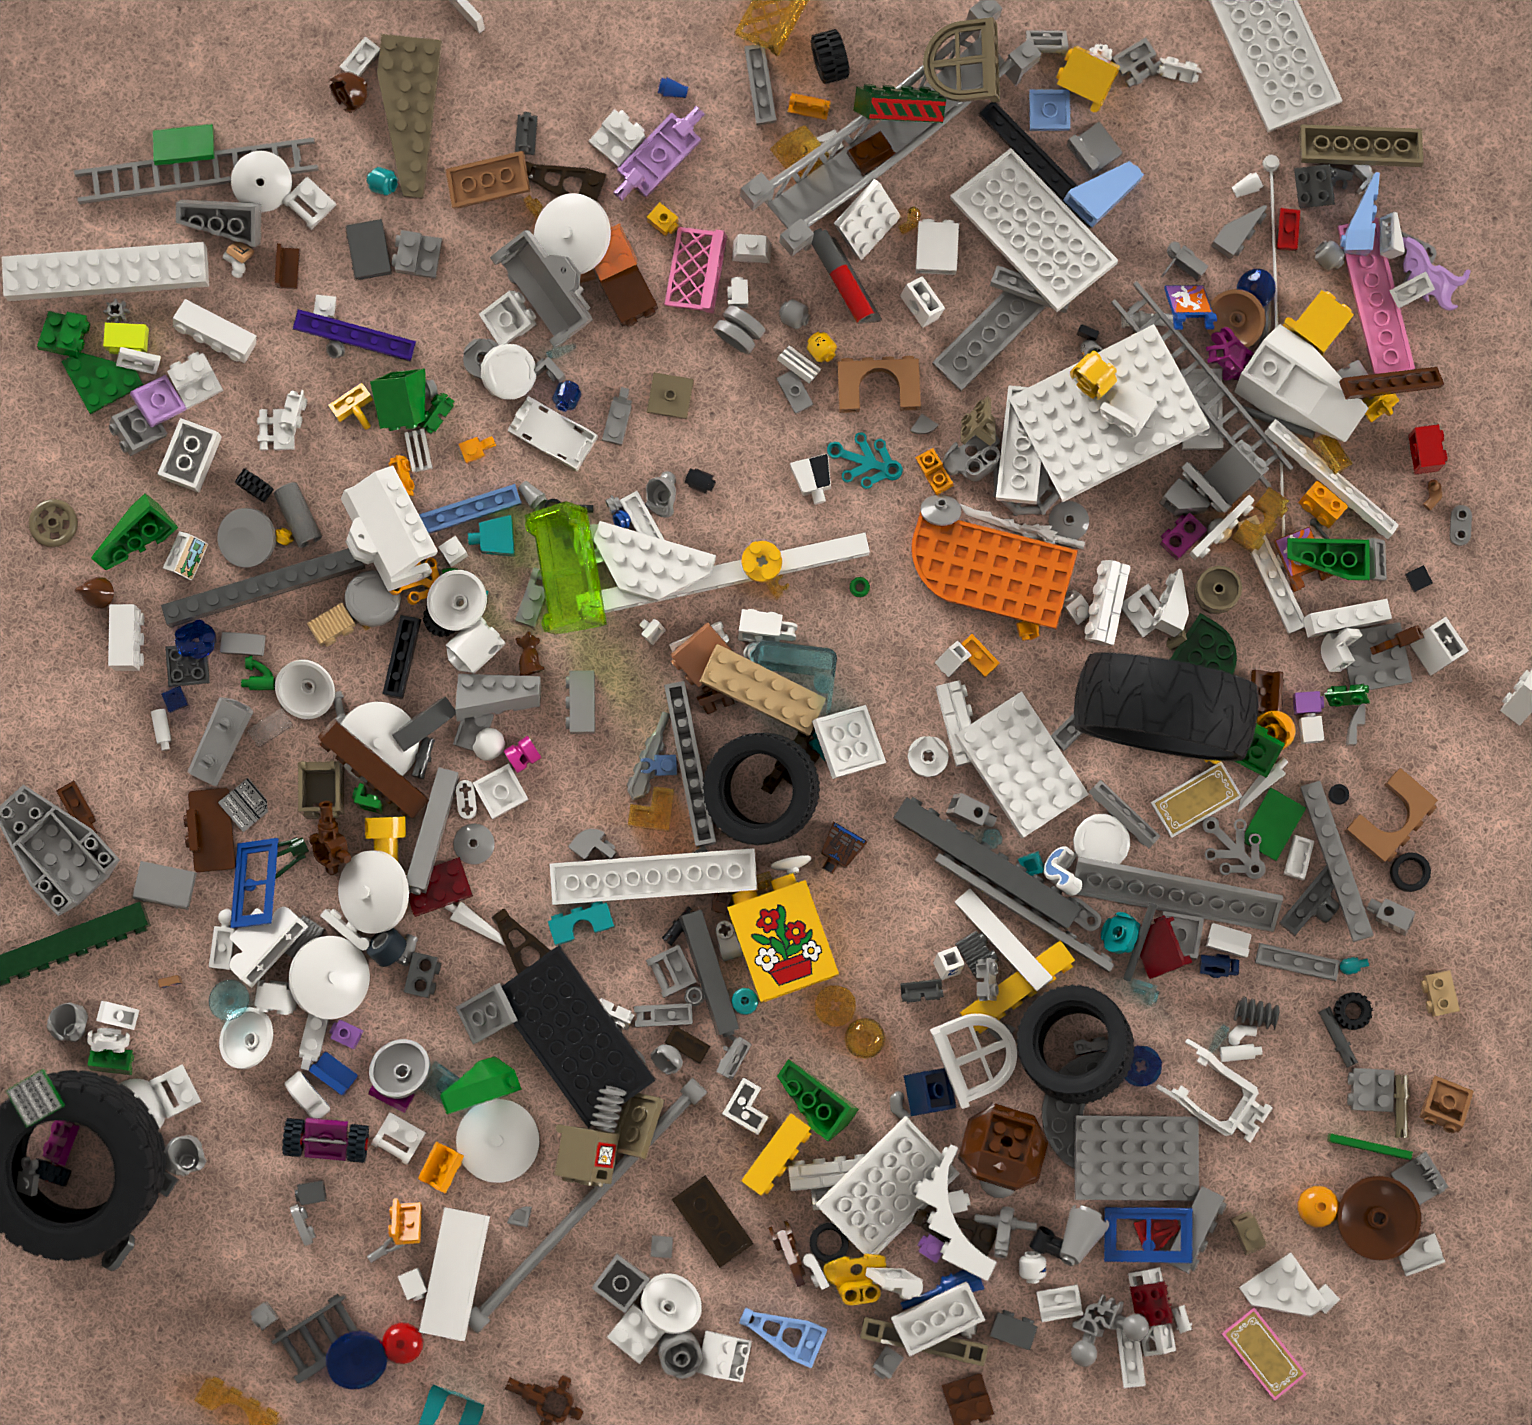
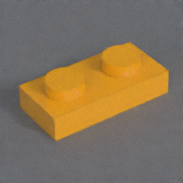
(981, 657)

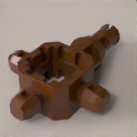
(329, 845)
(536, 1396)

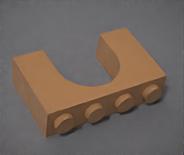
(903, 370)
(1417, 803)

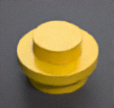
(284, 536)

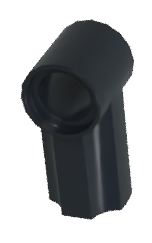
(1046, 1242)

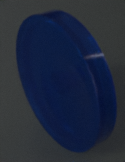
(356, 1360)

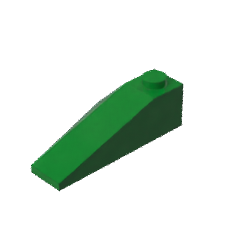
(138, 527)
(1338, 557)
(483, 1083)
(822, 1106)

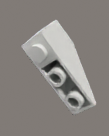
(1174, 608)

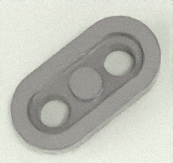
(1460, 525)
(1085, 912)
(306, 1233)

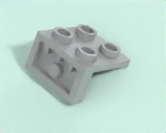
(1094, 148)

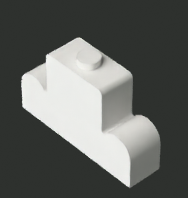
(264, 944)

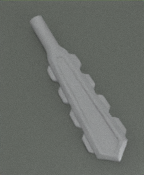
(639, 784)

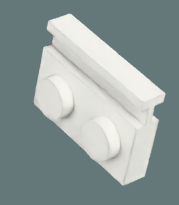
(1421, 1255)
(1059, 1303)

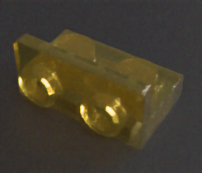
(1332, 453)

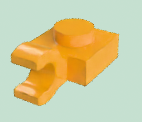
(473, 448)

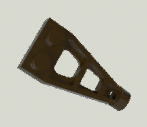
(591, 180)
(530, 940)
(982, 1237)

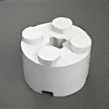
(274, 996)

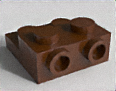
(968, 1400)

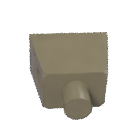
(1248, 1233)

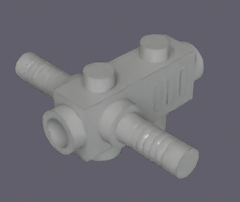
(1005, 1223)

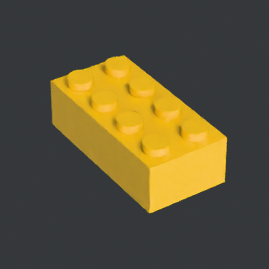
(776, 1153)

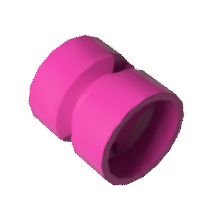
(524, 747)

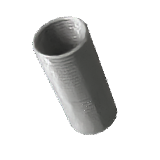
(291, 504)

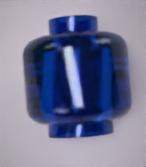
(566, 396)

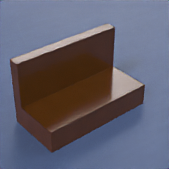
(287, 267)

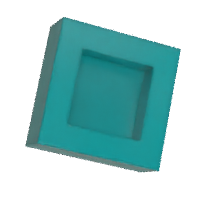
(1032, 863)

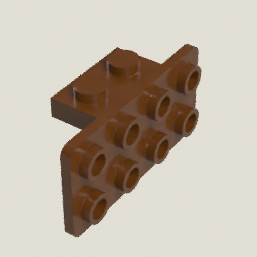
(209, 831)

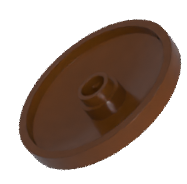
(1379, 1218)

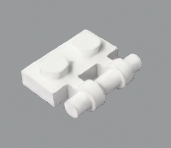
(282, 438)

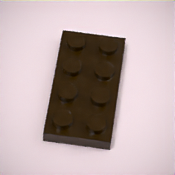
(712, 1221)

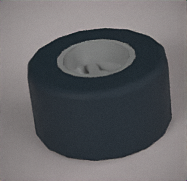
(386, 947)

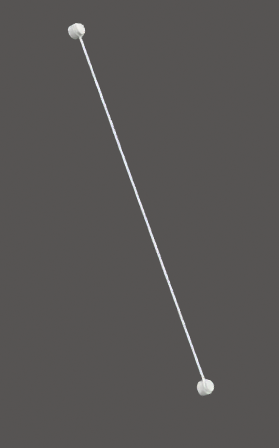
(1271, 164)

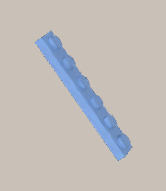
(470, 509)

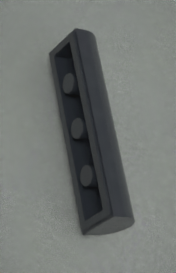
(401, 657)

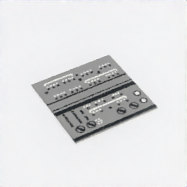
(245, 804)

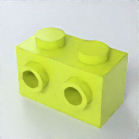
(126, 336)

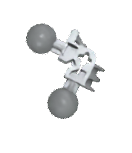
(1134, 1327)

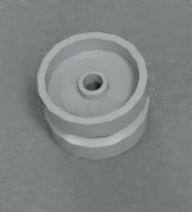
(739, 329)

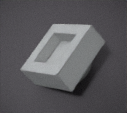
(661, 1246)

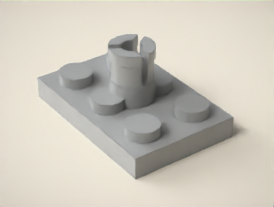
(486, 1013)

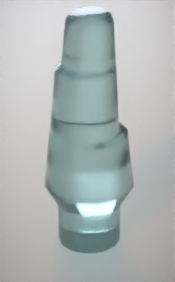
(560, 351)
(1219, 1036)

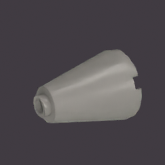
(1081, 1234)

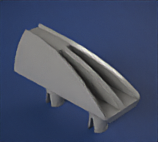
(220, 740)

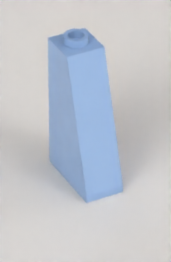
(1099, 195)

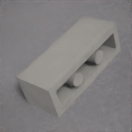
(581, 702)

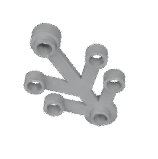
(1236, 850)

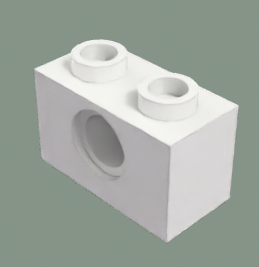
(922, 301)

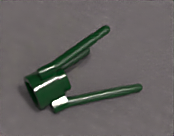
(297, 847)

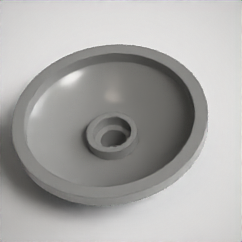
(395, 1059)

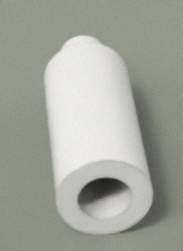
(161, 728)
(1239, 1052)

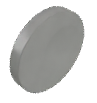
(246, 537)

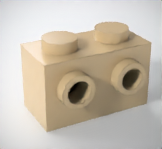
(1440, 993)

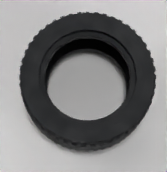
(718, 788)
(1045, 1013)

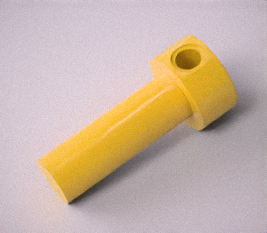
(386, 833)

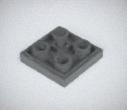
(184, 670)

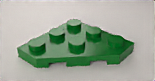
(100, 380)

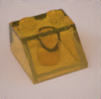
(796, 146)

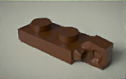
(76, 804)

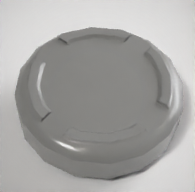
(370, 601)

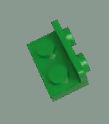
(366, 801)

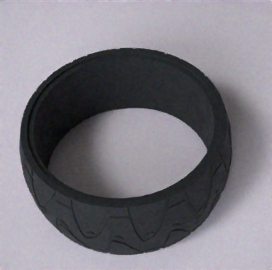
(1166, 706)

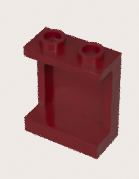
(1161, 949)

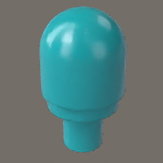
(1353, 965)

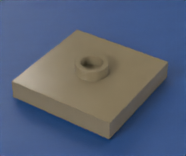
(670, 395)

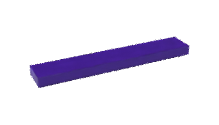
(354, 335)

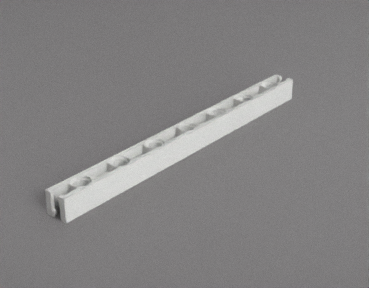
(733, 573)

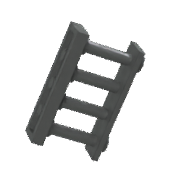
(304, 1370)

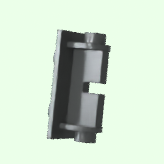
(526, 133)
(915, 990)

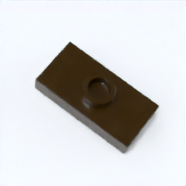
(687, 1044)

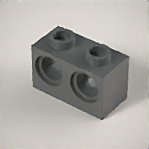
(416, 974)

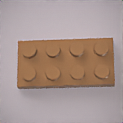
(487, 180)

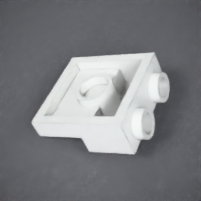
(618, 137)
(508, 317)
(194, 379)
(897, 1281)

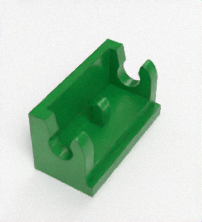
(111, 1062)

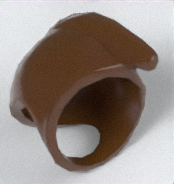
(96, 592)

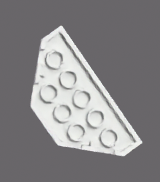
(650, 564)

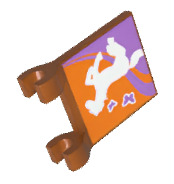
(1294, 569)

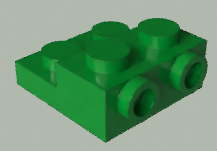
(64, 333)
(1262, 752)

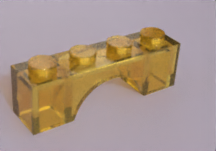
(214, 1394)

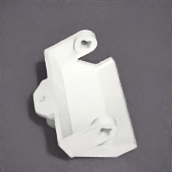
(387, 529)

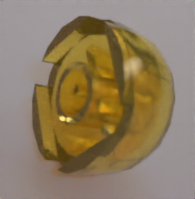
(864, 1038)

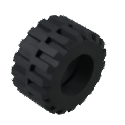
(830, 56)

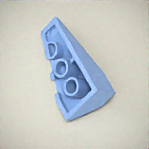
(1361, 230)

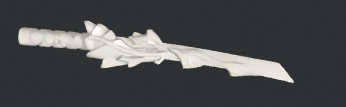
(1029, 531)

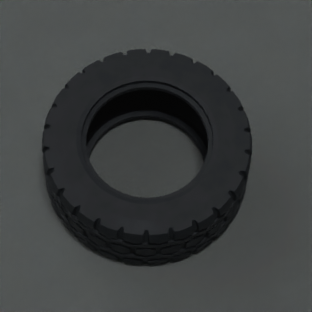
(137, 1159)

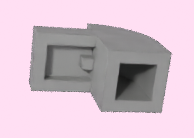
(590, 839)

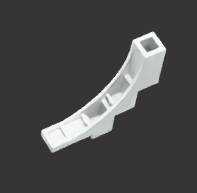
(959, 1250)

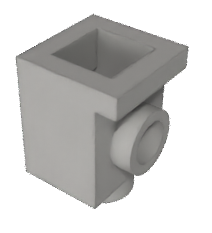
(264, 1315)

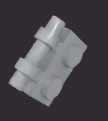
(1135, 56)

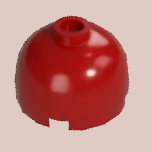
(402, 1343)

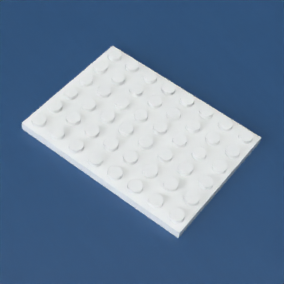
(1084, 448)

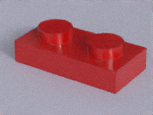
(1288, 229)

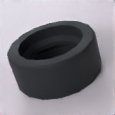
(1426, 872)
(813, 1242)

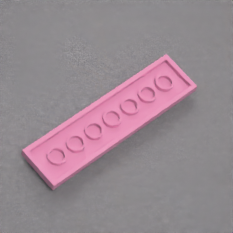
(1377, 310)

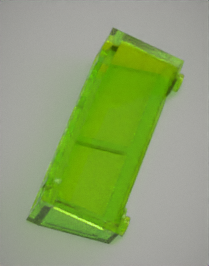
(567, 568)

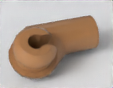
(1435, 494)

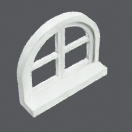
(952, 1064)

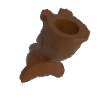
(529, 658)

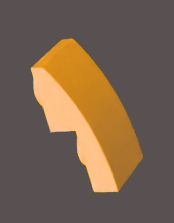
(934, 471)

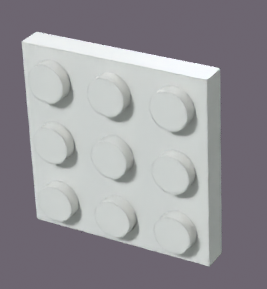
(867, 219)
(849, 741)

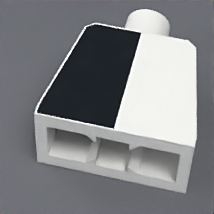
(813, 476)

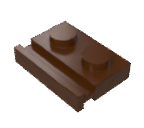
(871, 153)

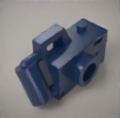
(1218, 965)

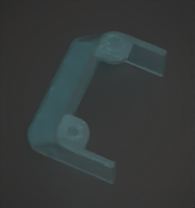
(800, 660)

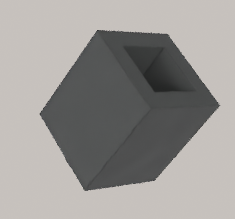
(311, 1193)

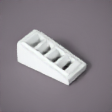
(1391, 243)

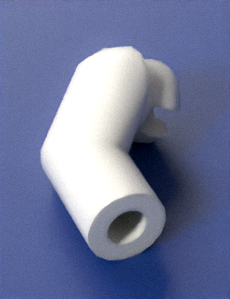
(238, 268)

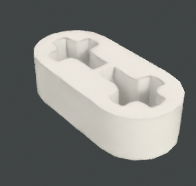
(461, 799)

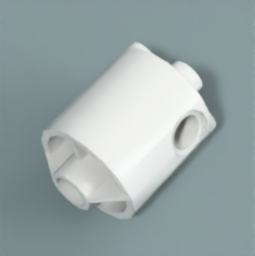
(474, 647)

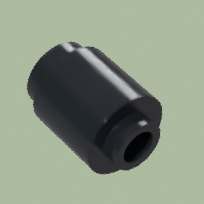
(700, 480)

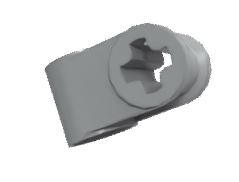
(729, 944)

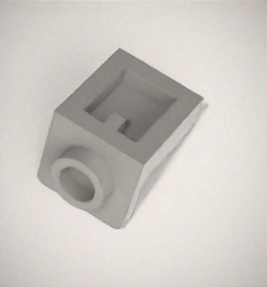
(553, 372)
(887, 1363)

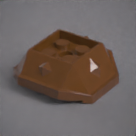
(1000, 1165)

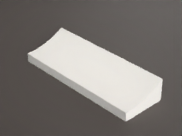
(454, 1274)

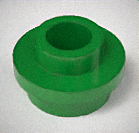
(859, 580)

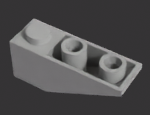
(1233, 234)

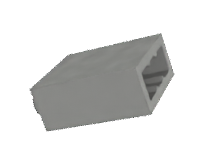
(1236, 472)

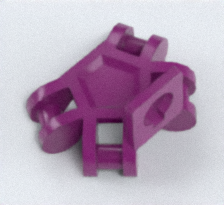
(1234, 354)

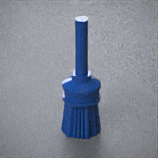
(946, 1283)

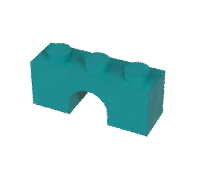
(562, 926)

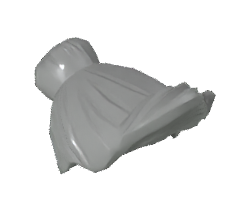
(661, 494)

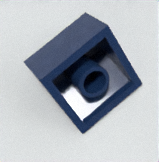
(929, 1092)

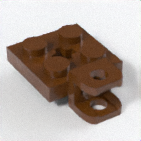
(786, 1241)

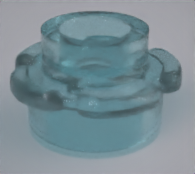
(992, 833)

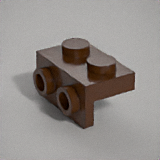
(1269, 689)

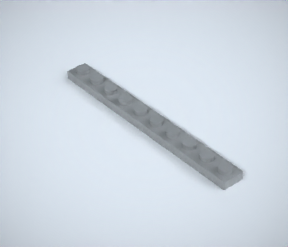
(1031, 916)

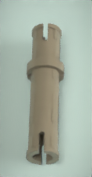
(1401, 1106)

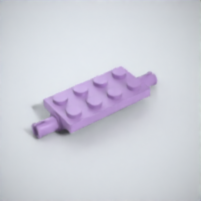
(659, 154)

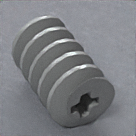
(608, 1108)

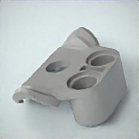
(957, 461)

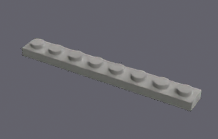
(1336, 861)

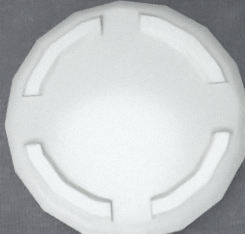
(508, 371)
(1102, 839)

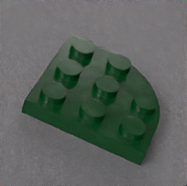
(1207, 646)

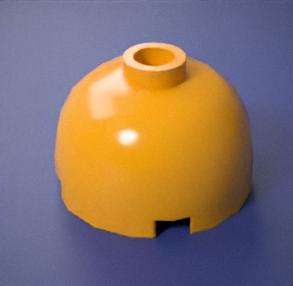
(1279, 726)
(1318, 1206)

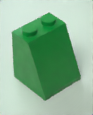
(400, 399)

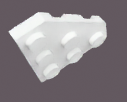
(1284, 1289)

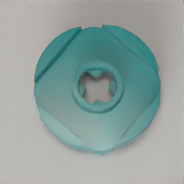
(1130, 930)

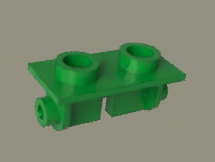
(439, 405)
(1339, 696)

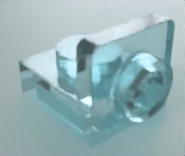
(1142, 987)

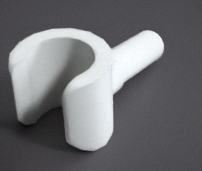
(578, 292)

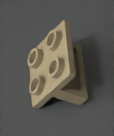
(979, 423)

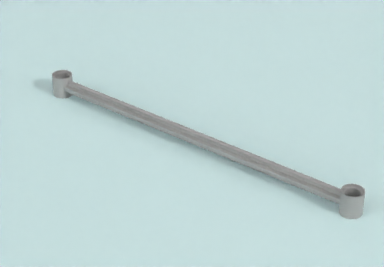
(691, 1093)

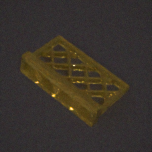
(782, 29)

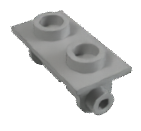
(988, 970)

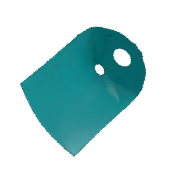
(435, 1402)

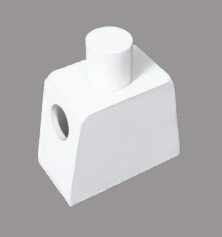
(751, 248)

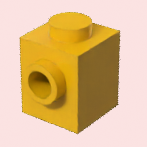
(663, 219)

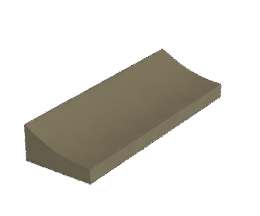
(1361, 145)

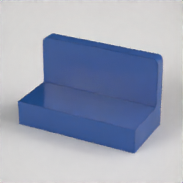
(333, 1073)

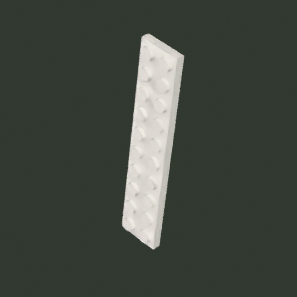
(653, 876)

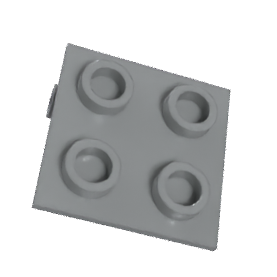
(1421, 1178)

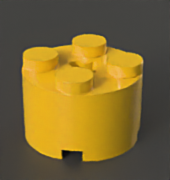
(1094, 375)

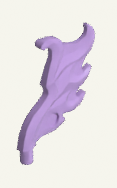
(1444, 281)

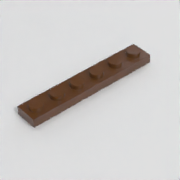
(1391, 383)

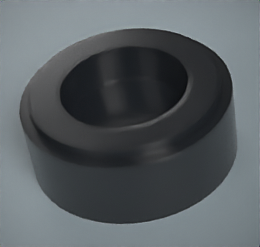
(1338, 794)

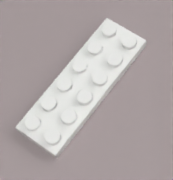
(1018, 461)

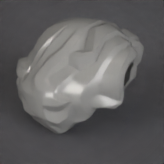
(67, 1022)
(184, 1155)

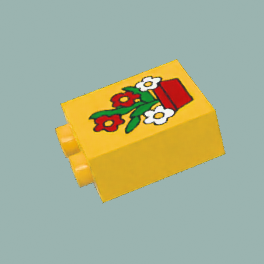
(782, 938)

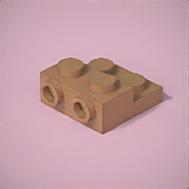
(1446, 1105)

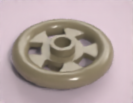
(65, 534)

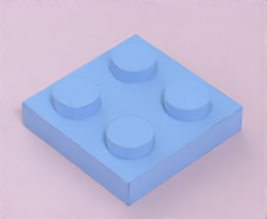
(1049, 110)

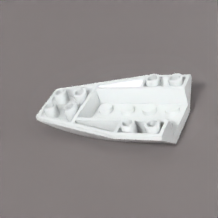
(1299, 386)

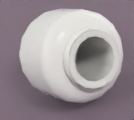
(1032, 1266)

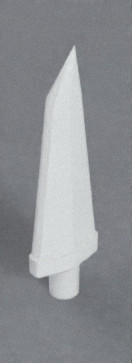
(1263, 783)
(469, 919)

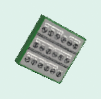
(35, 1098)

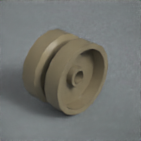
(1209, 598)

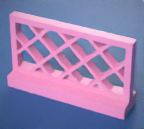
(713, 271)

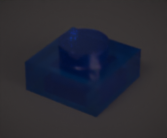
(175, 699)

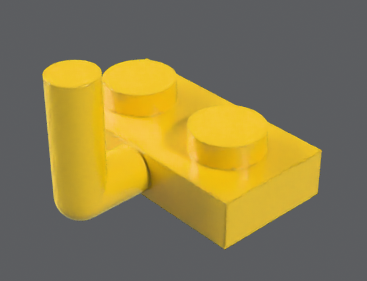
(351, 403)

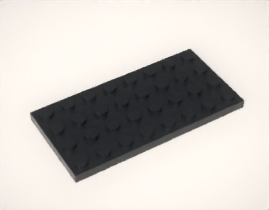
(574, 1034)

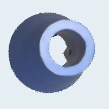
(671, 88)

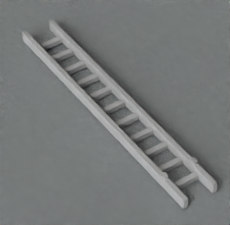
(134, 166)
(1199, 361)

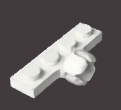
(1221, 529)

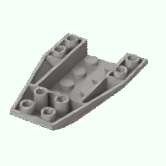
(55, 850)

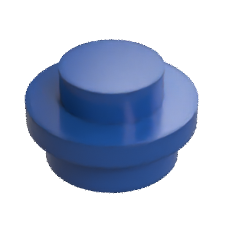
(621, 519)

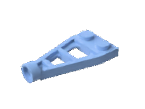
(808, 1345)

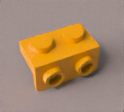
(1323, 504)
(441, 1167)
(405, 1222)

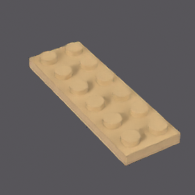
(762, 689)

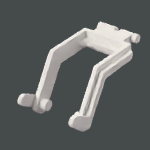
(1244, 1114)

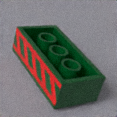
(899, 104)

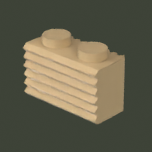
(331, 625)

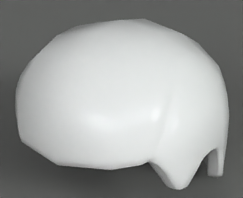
(489, 744)

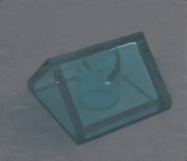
(438, 1081)

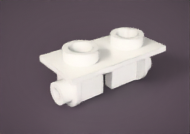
(1172, 66)
(296, 404)
(621, 1016)

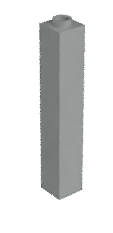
(432, 830)

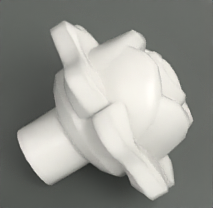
(1102, 51)

